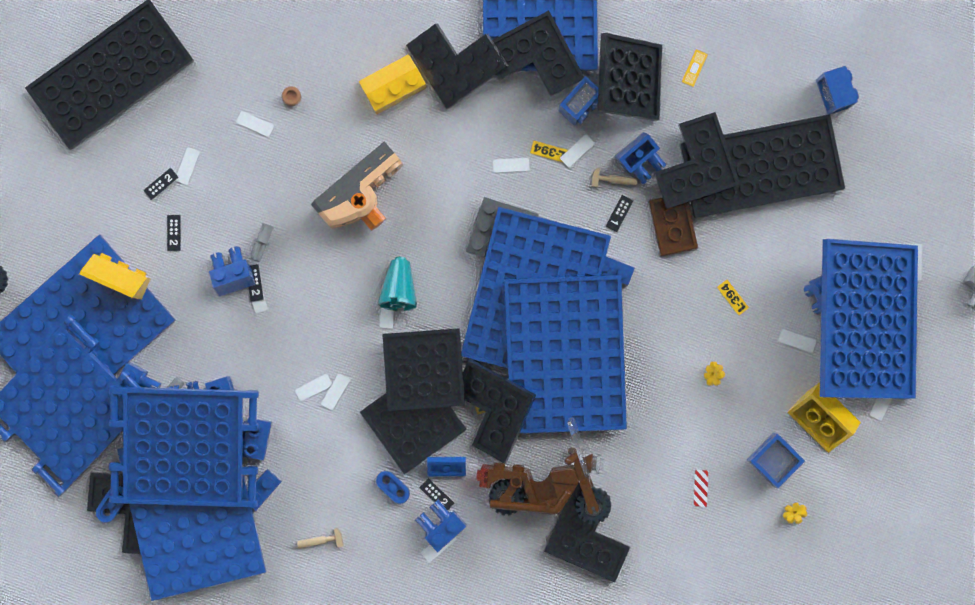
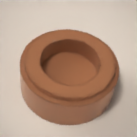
(291, 96)

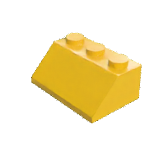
(392, 84)
(116, 276)
(824, 418)

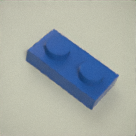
(615, 267)
(446, 466)
(265, 486)

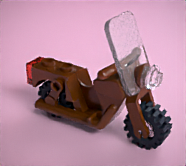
(553, 492)

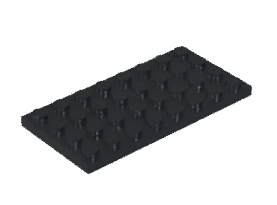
(109, 74)
(777, 166)

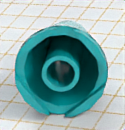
(398, 287)

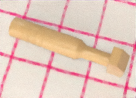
(612, 179)
(322, 540)

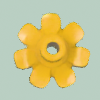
(714, 374)
(795, 513)

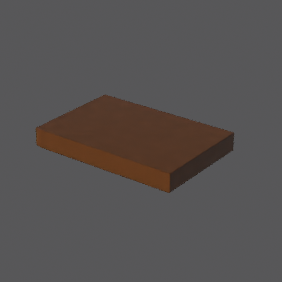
(672, 227)

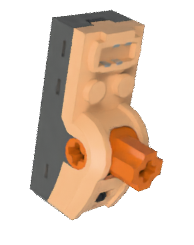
(339, 202)

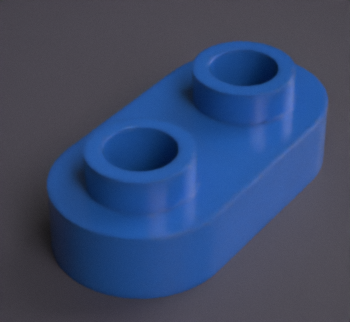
(392, 487)
(113, 507)

